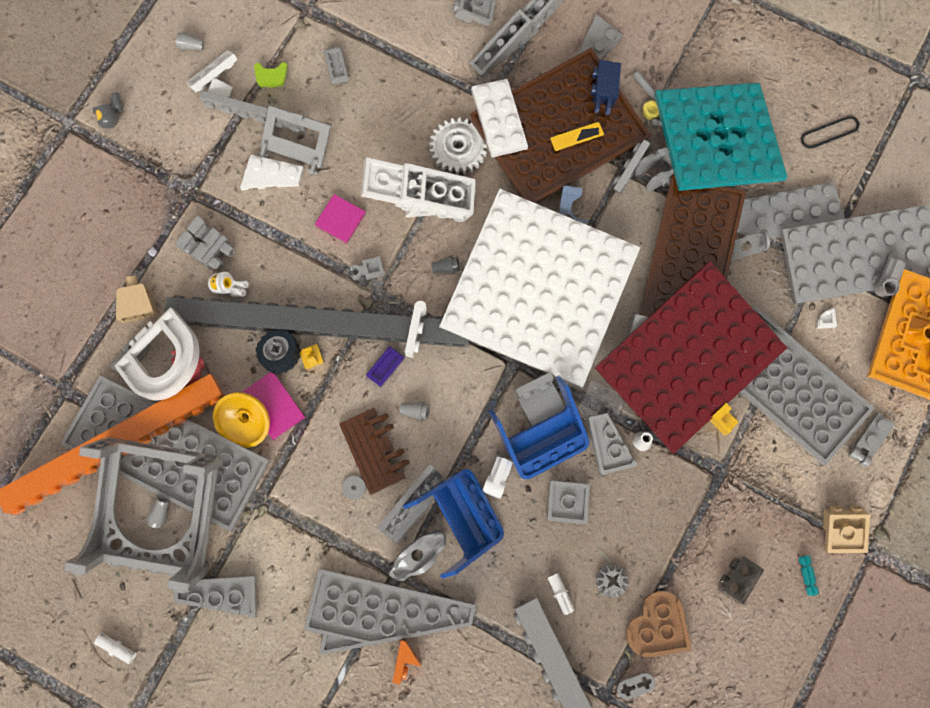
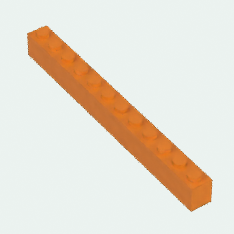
(138, 428)

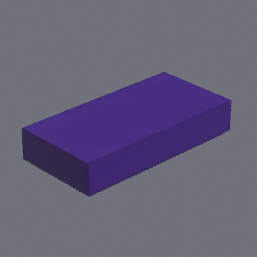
(385, 366)

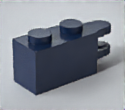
(605, 85)

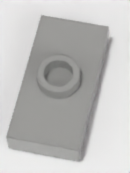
(336, 65)

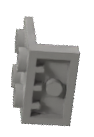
(539, 399)

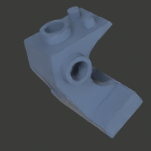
(569, 195)

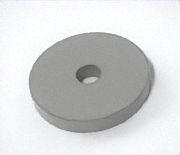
(360, 487)

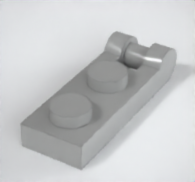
(871, 439)

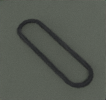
(829, 140)

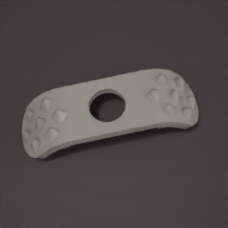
(759, 243)

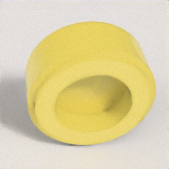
(650, 110)

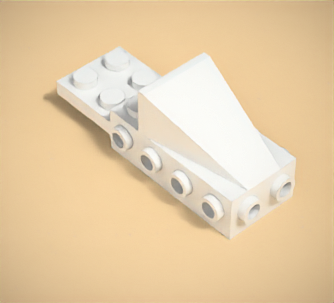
(419, 189)

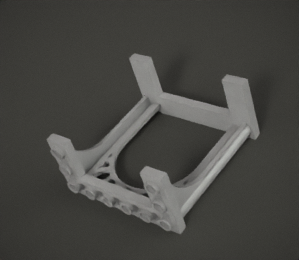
(98, 543)

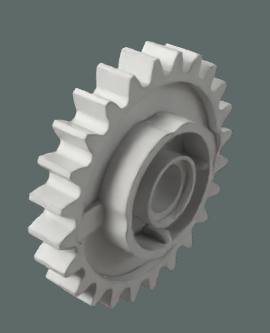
(454, 158)

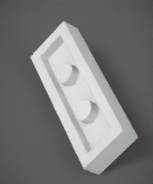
(212, 70)

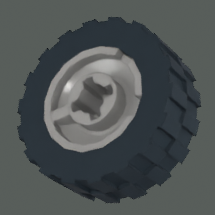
(286, 357)

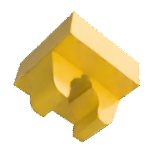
(311, 356)

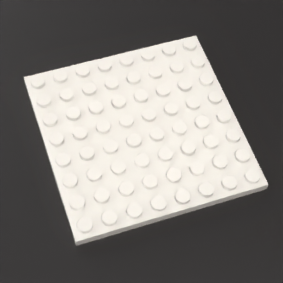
(540, 288)

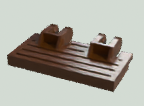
(371, 451)

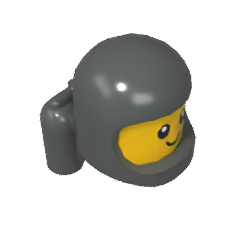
(107, 114)

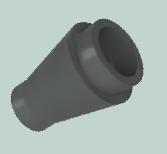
(446, 265)

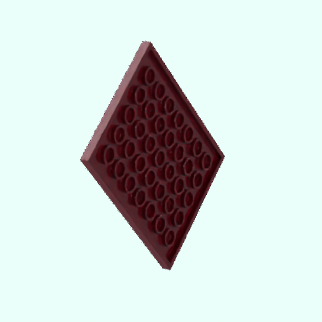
(690, 357)

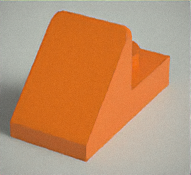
(405, 655)

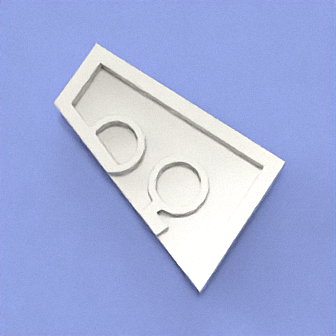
(267, 172)

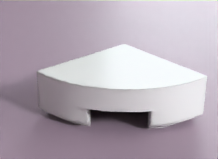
(827, 319)

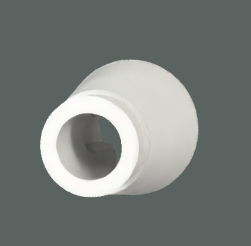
(640, 444)

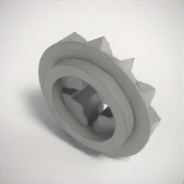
(602, 581)

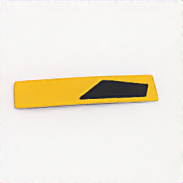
(577, 136)

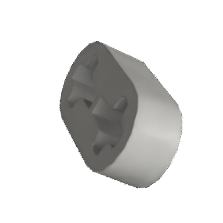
(637, 690)

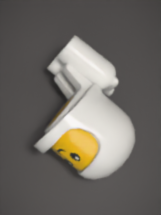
(224, 283)

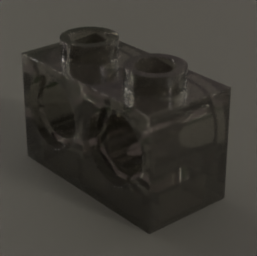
(744, 583)

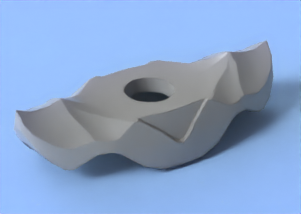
(406, 566)

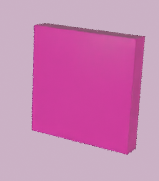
(340, 218)

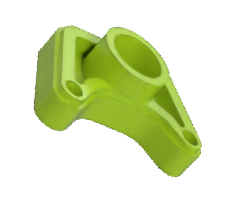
(271, 77)

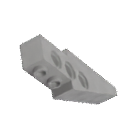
(514, 34)

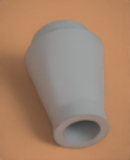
(188, 42)
(416, 410)
(158, 513)

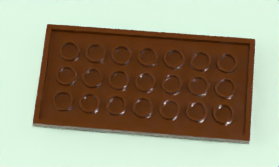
(692, 231)

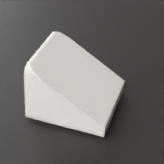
(220, 88)

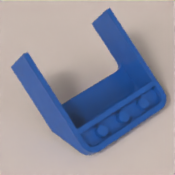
(547, 441)
(467, 515)

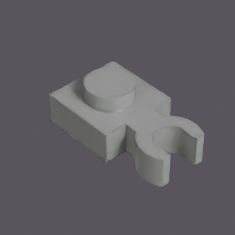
(371, 268)

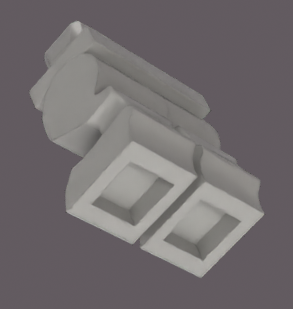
(210, 248)

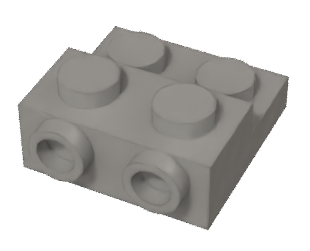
(475, 10)

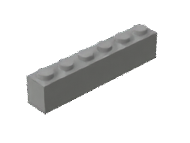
(550, 654)

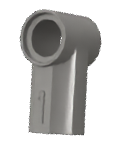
(890, 276)

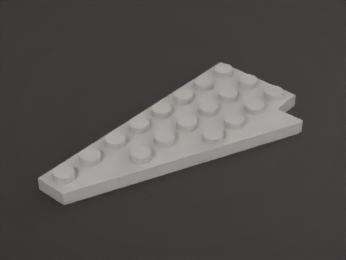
(367, 612)

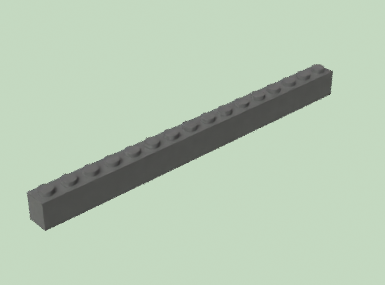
(310, 321)

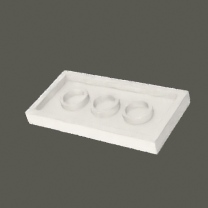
(499, 118)

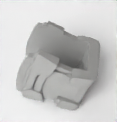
(659, 159)

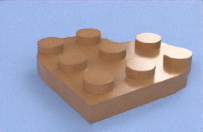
(659, 628)

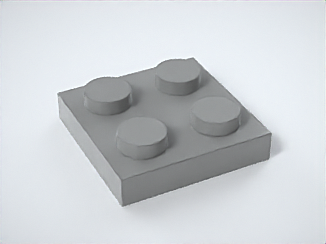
(568, 502)

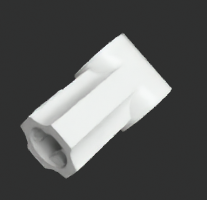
(496, 481)

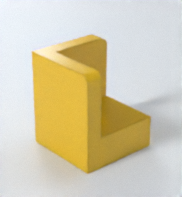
(724, 420)

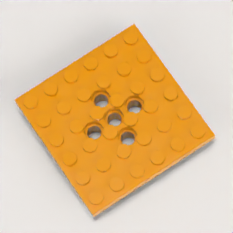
(902, 347)

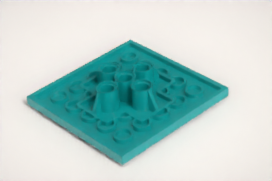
(719, 136)

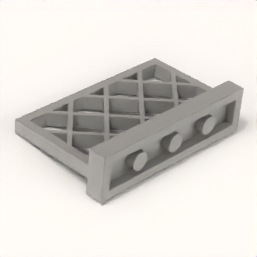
(400, 521)

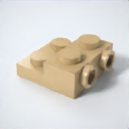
(846, 529)

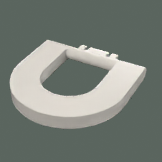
(182, 369)

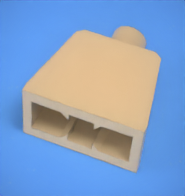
(134, 301)

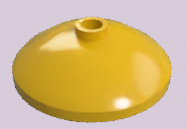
(233, 424)

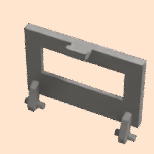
(292, 149)

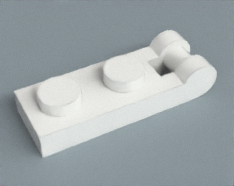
(415, 328)

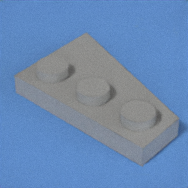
(608, 446)

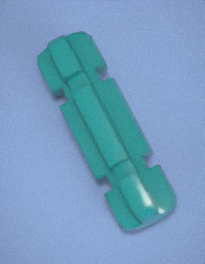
(808, 575)

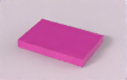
(278, 403)

